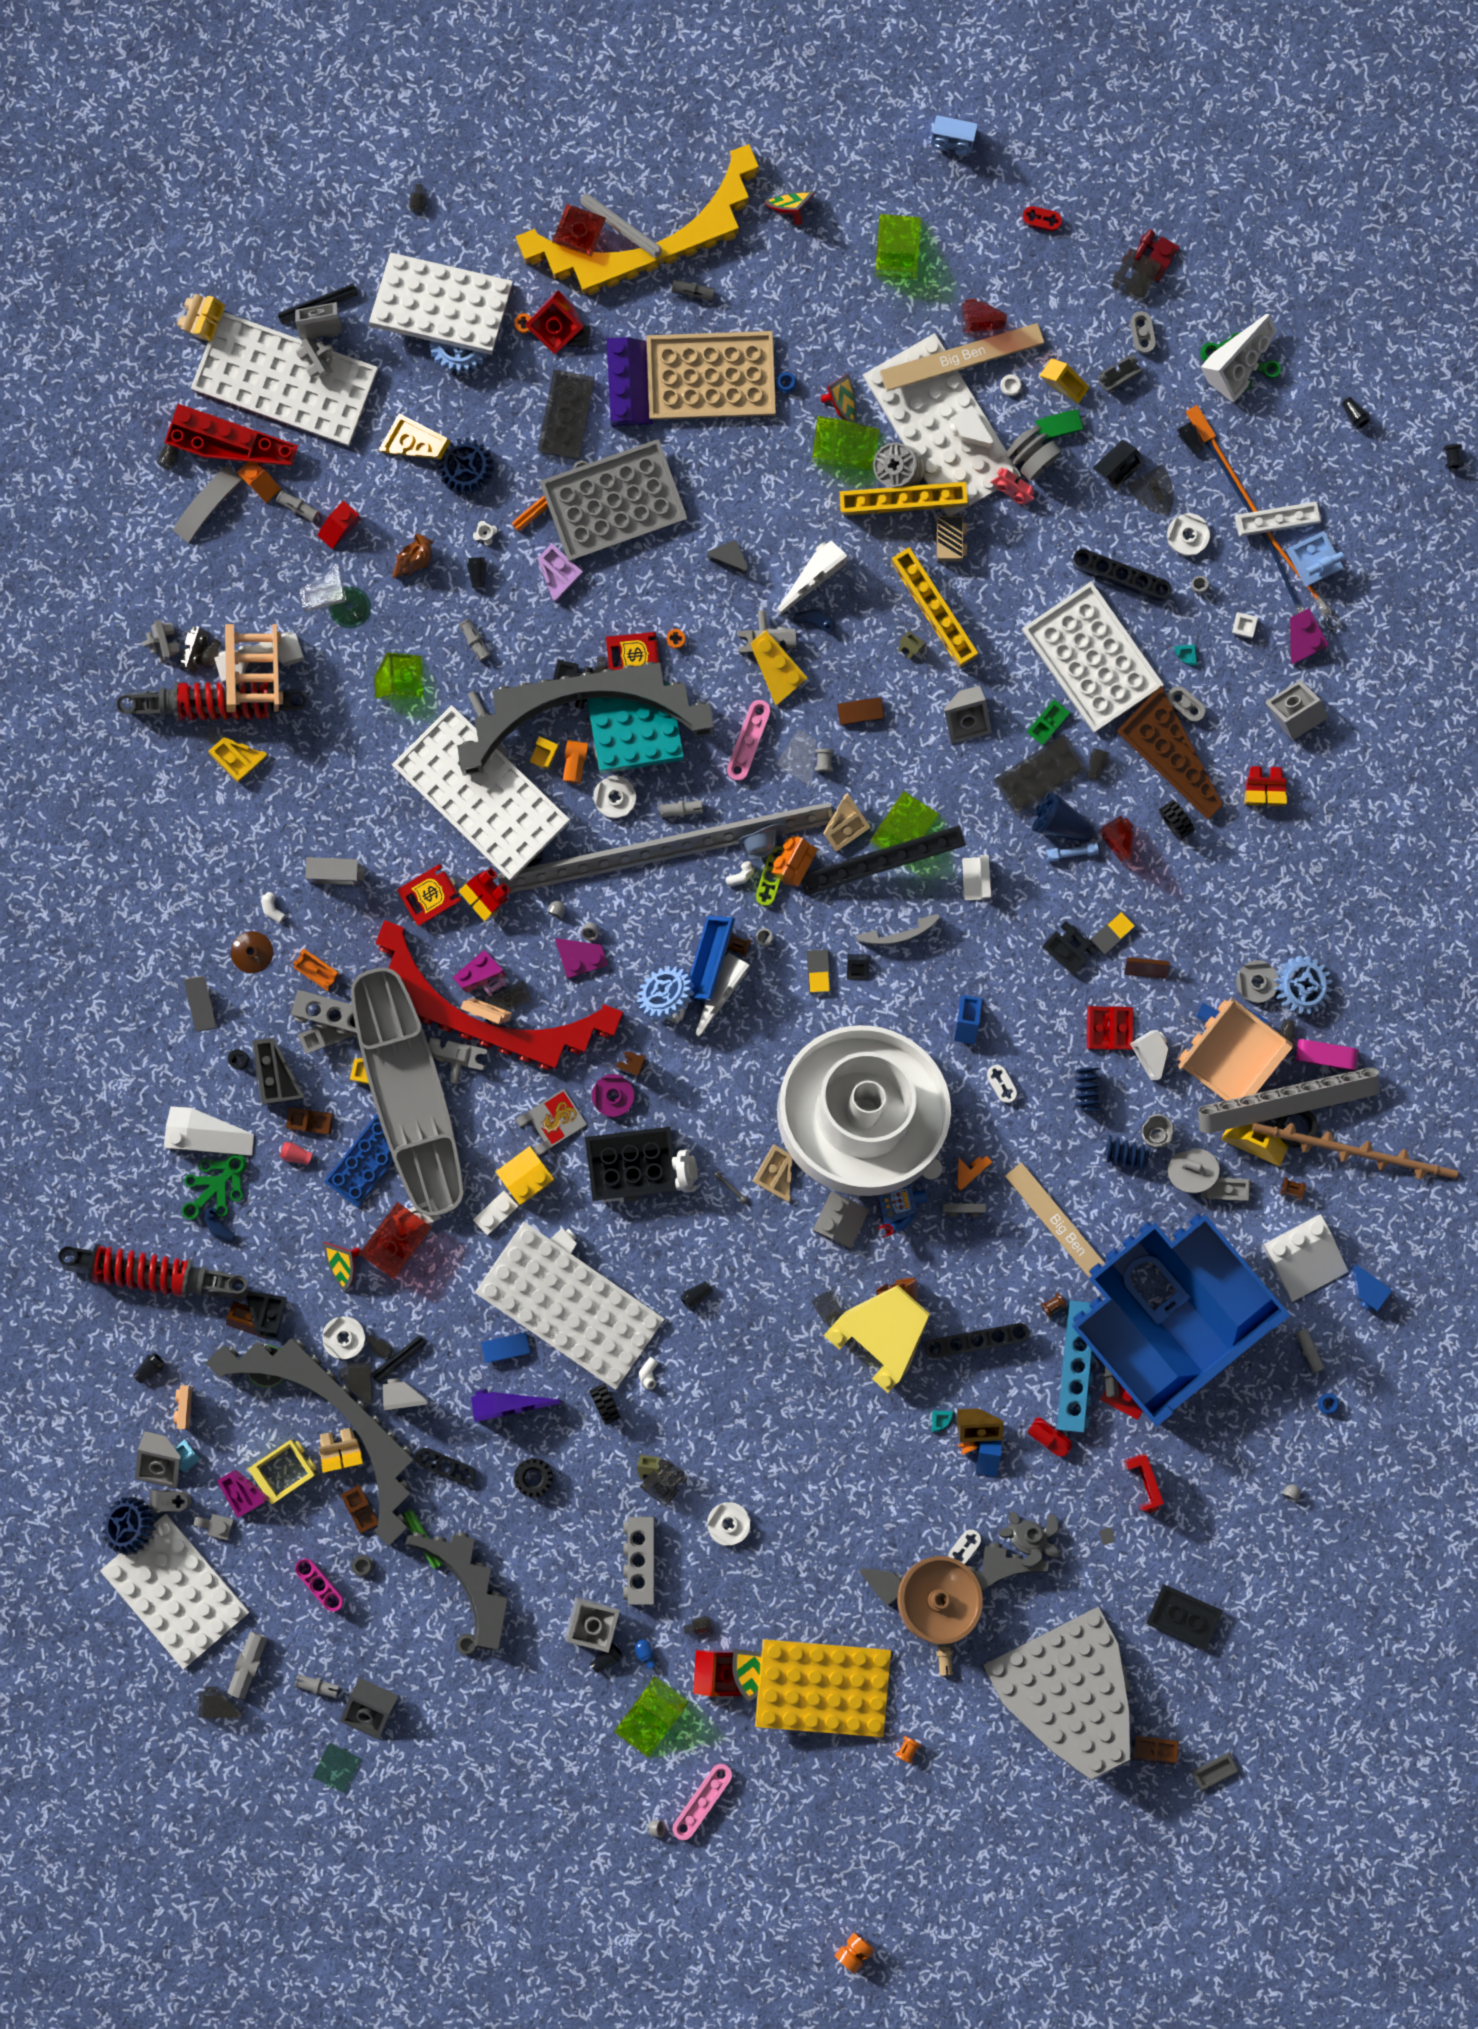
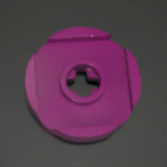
(621, 1087)

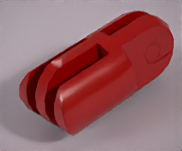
(1050, 1437)

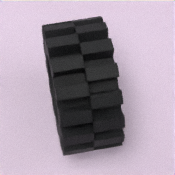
(1176, 820)
(605, 1404)
(523, 1468)

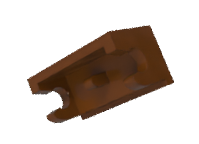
(632, 1067)
(1155, 1750)

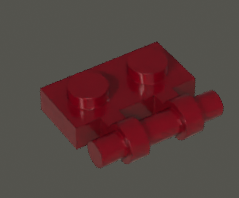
(1162, 251)

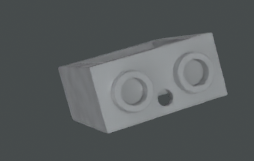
(334, 871)

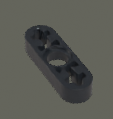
(428, 1464)

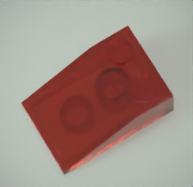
(395, 1241)

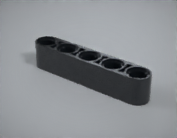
(1132, 575)
(986, 1335)

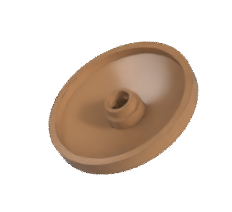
(940, 1600)

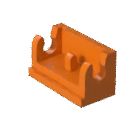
(315, 970)

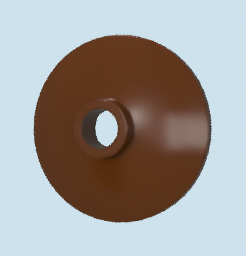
(257, 961)

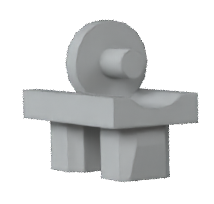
(319, 355)
(160, 632)

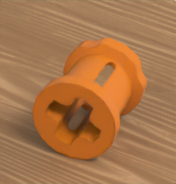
(908, 1749)

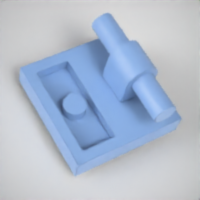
(1315, 559)

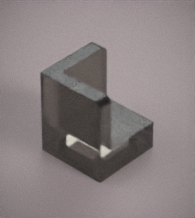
(826, 1306)

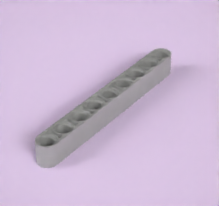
(1289, 1100)

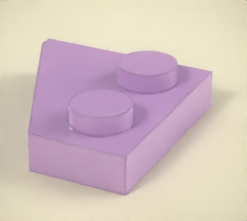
(558, 571)

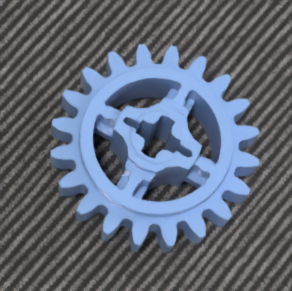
(458, 360)
(1287, 984)
(665, 993)

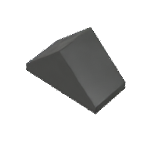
(729, 556)

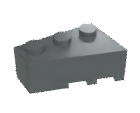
(273, 1075)

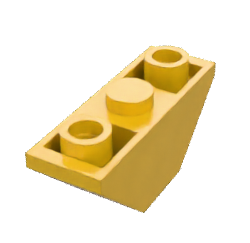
(1256, 1143)

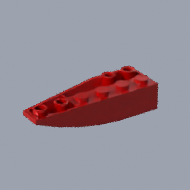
(222, 439)

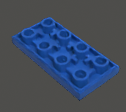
(362, 1165)

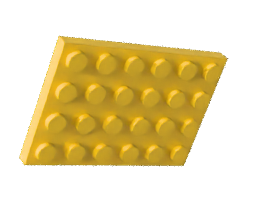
(822, 1688)

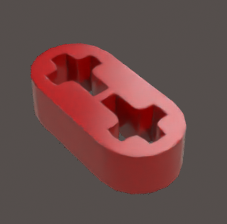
(1040, 223)

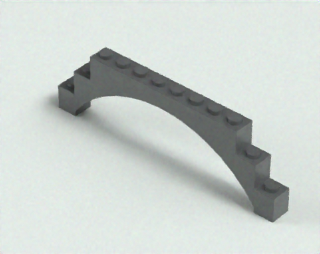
(632, 683)
(297, 1366)

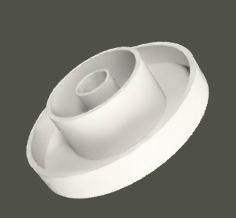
(863, 1110)

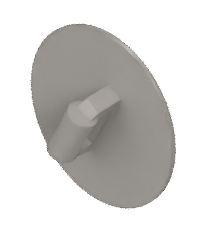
(1193, 1170)

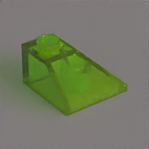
(399, 677)

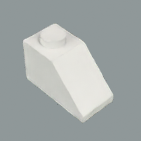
(970, 428)
(1151, 1053)

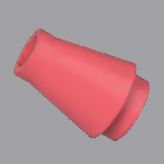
(293, 1153)

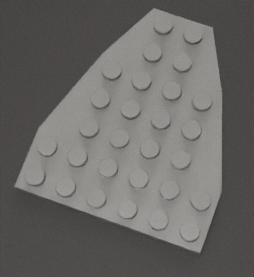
(1070, 1693)

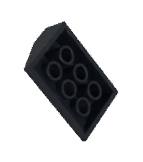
(631, 1163)

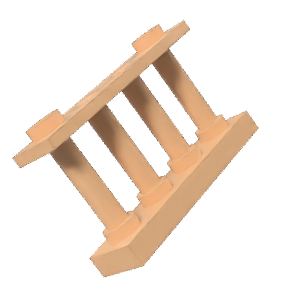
(232, 677)

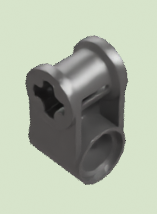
(166, 1500)

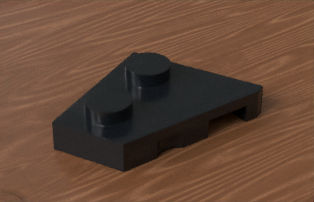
(266, 1312)

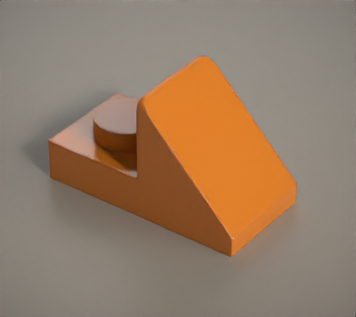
(259, 481)
(965, 1175)

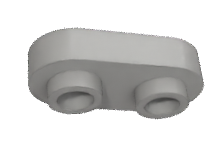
(1143, 333)
(1187, 702)

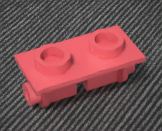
(1020, 492)

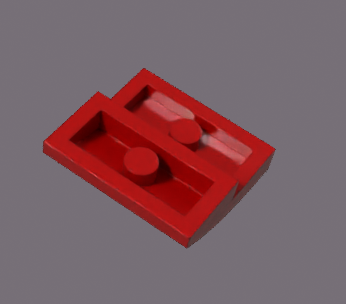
(1119, 1027)

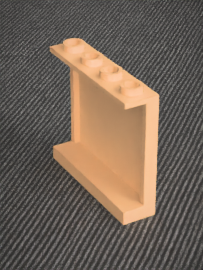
(1235, 1052)

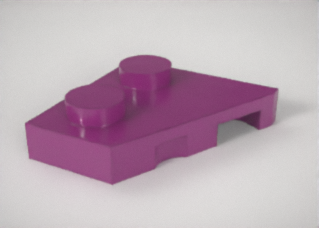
(1305, 636)
(580, 957)
(478, 972)
(241, 1493)

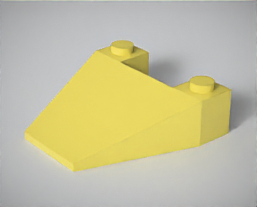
(887, 1328)

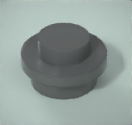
(362, 1565)
(465, 1644)

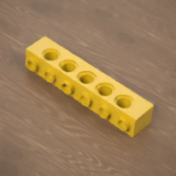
(904, 498)
(934, 607)

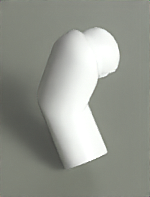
(743, 876)
(269, 908)
(646, 1375)

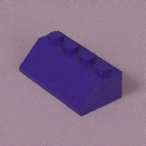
(628, 381)

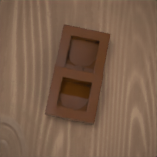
(861, 711)
(310, 1121)
(360, 1509)

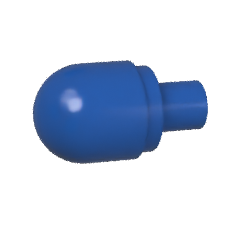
(645, 1652)

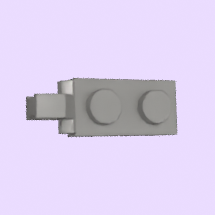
(1228, 1190)

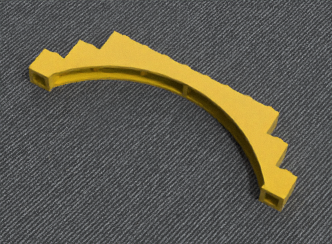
(607, 268)

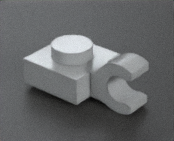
(217, 1527)

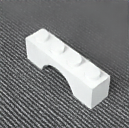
(288, 653)

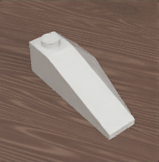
(1234, 362)
(823, 564)
(730, 975)
(200, 1132)

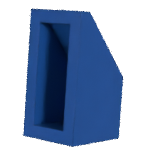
(968, 1019)
(1369, 1289)

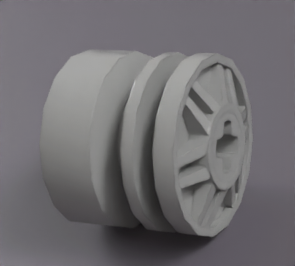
(1033, 452)
(907, 473)

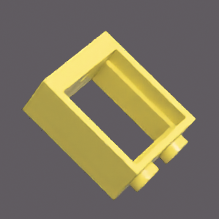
(263, 1482)

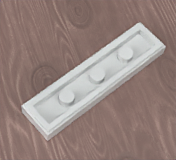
(1277, 519)

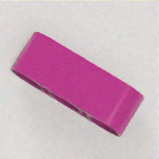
(1327, 1054)
(309, 1580)

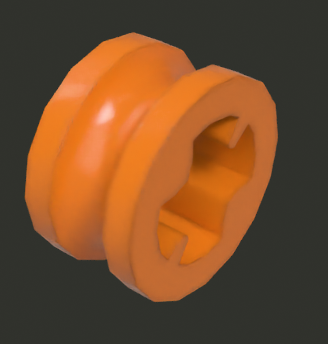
(518, 327)
(671, 643)
(967, 1447)

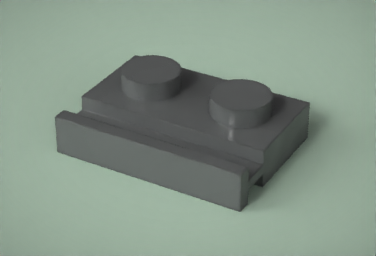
(955, 1210)

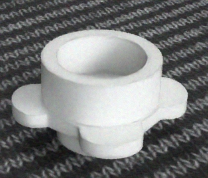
(483, 526)

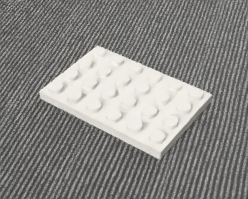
(440, 303)
(1092, 657)
(176, 1593)

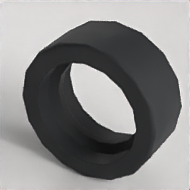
(1313, 1127)

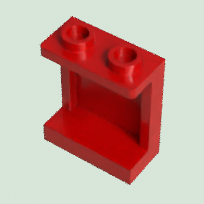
(1142, 1462)

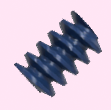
(1088, 1089)
(1126, 1153)

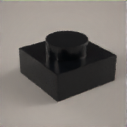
(581, 339)

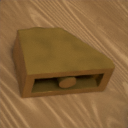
(978, 1426)

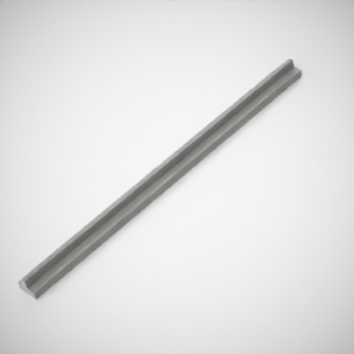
(663, 848)

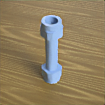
(1090, 849)

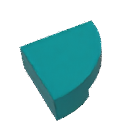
(1187, 654)
(941, 1419)

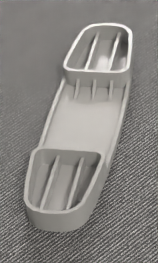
(406, 1090)

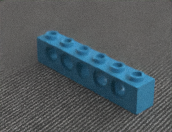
(1069, 1376)

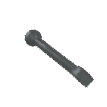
(743, 1199)

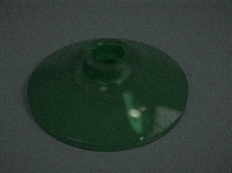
(355, 616)

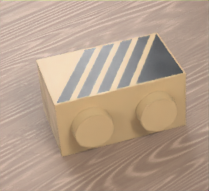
(950, 538)

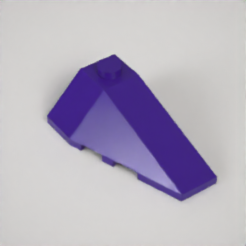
(496, 1404)

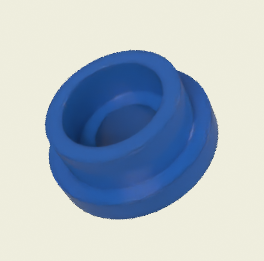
(786, 376)
(1335, 1403)

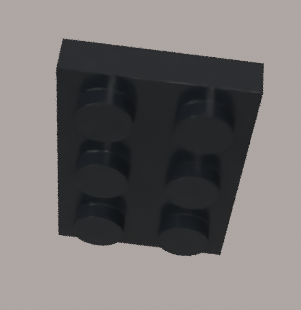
(1184, 1616)

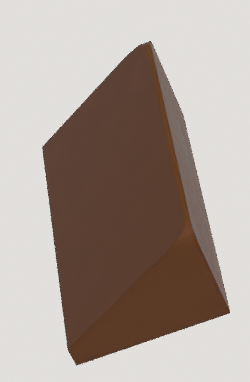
(1146, 967)
(240, 1318)

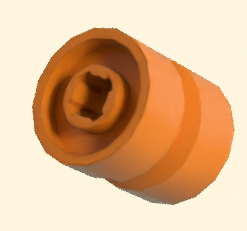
(854, 1953)

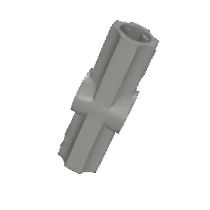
(247, 1665)

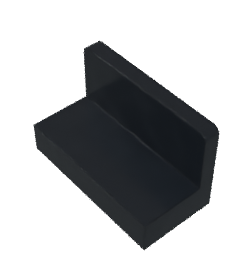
(1119, 464)

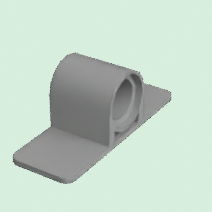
(200, 1003)

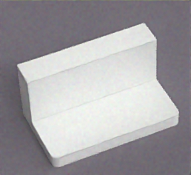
(976, 878)

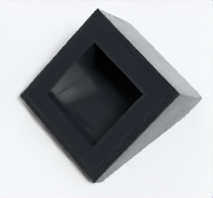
(857, 966)

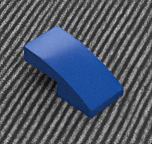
(505, 1347)

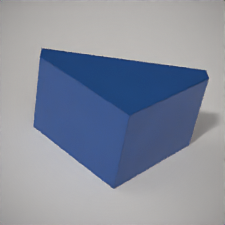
(988, 1458)

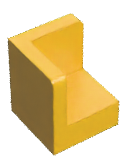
(544, 753)

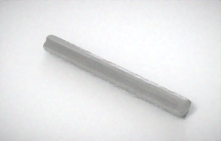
(621, 225)

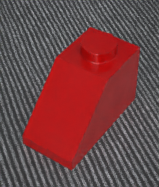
(338, 524)

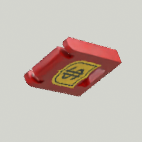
(634, 649)
(432, 894)

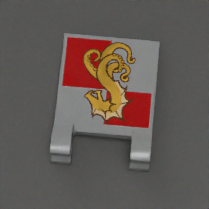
(553, 1120)

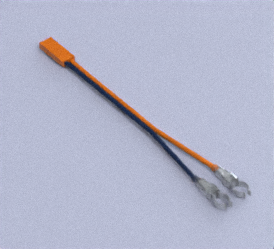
(1206, 434)

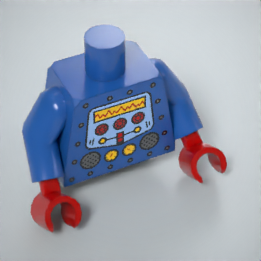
(899, 1208)

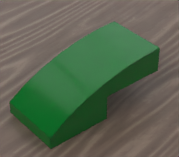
(1061, 424)
(1048, 722)

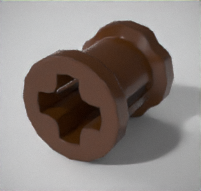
(736, 948)
(1292, 1189)
(1054, 1306)

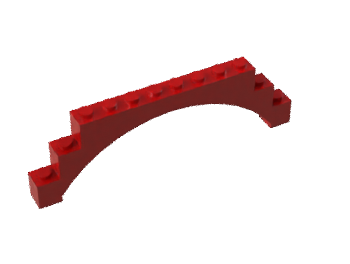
(537, 1045)

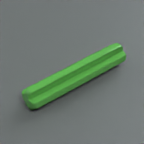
(415, 1526)

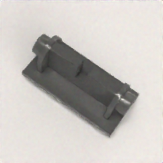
(1112, 378)
(197, 639)

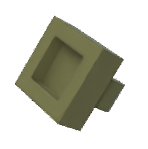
(911, 642)
(647, 1464)

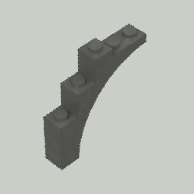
(456, 1556)
(997, 1567)

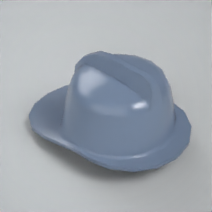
(763, 841)

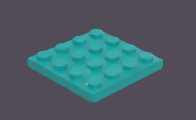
(632, 734)

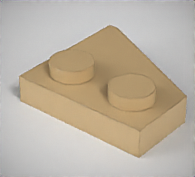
(845, 824)
(775, 1173)

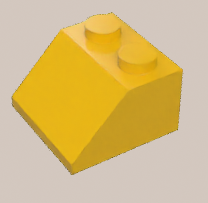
(525, 1176)

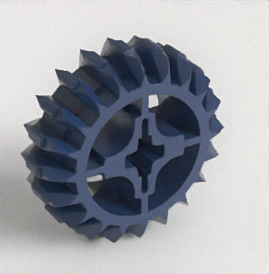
(471, 459)
(129, 1526)

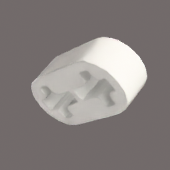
(1005, 1080)
(961, 1542)

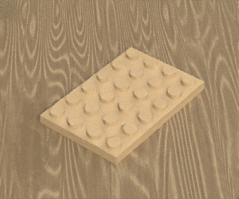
(711, 375)

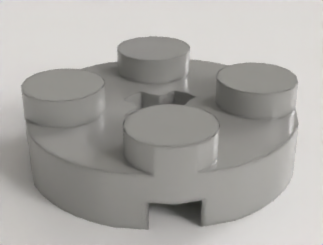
(1247, 975)

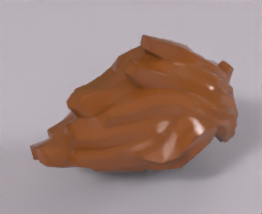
(413, 556)

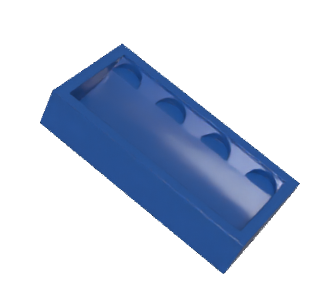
(710, 956)

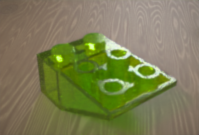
(897, 246)
(844, 444)
(904, 822)
(651, 1716)

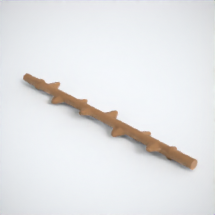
(1346, 1151)

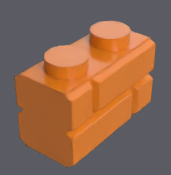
(794, 861)

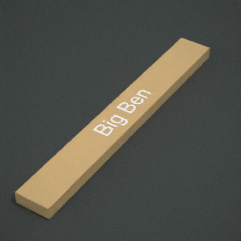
(961, 357)
(1053, 1218)

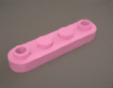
(748, 740)
(702, 1801)

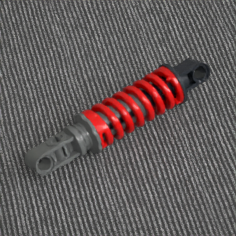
(207, 702)
(151, 1273)

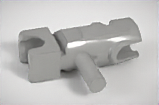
(779, 634)
(457, 1055)

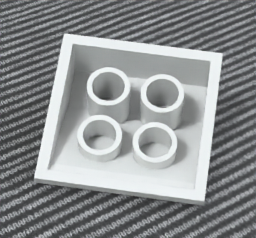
(1305, 1257)

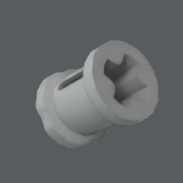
(824, 760)

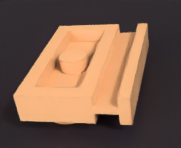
(485, 1010)
(182, 1416)

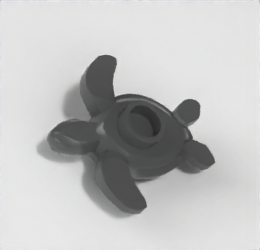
(1032, 1538)

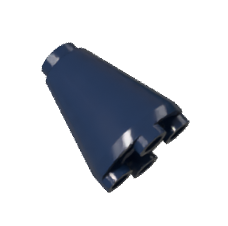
(1061, 820)

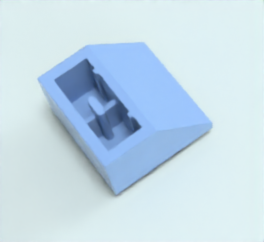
(953, 135)

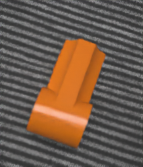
(575, 757)

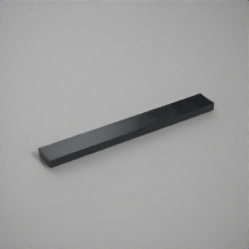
(883, 859)

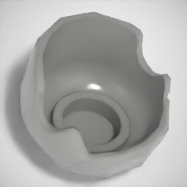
(1159, 1139)

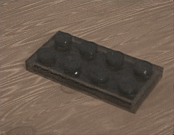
(566, 414)
(1040, 774)

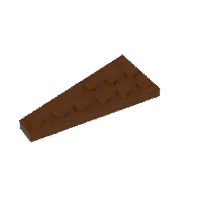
(1165, 745)

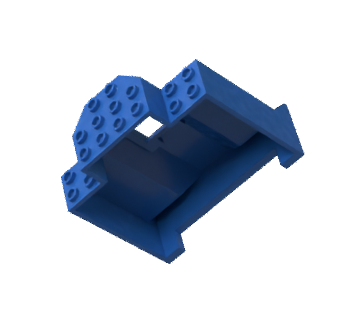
(1175, 1352)

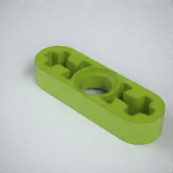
(770, 859)

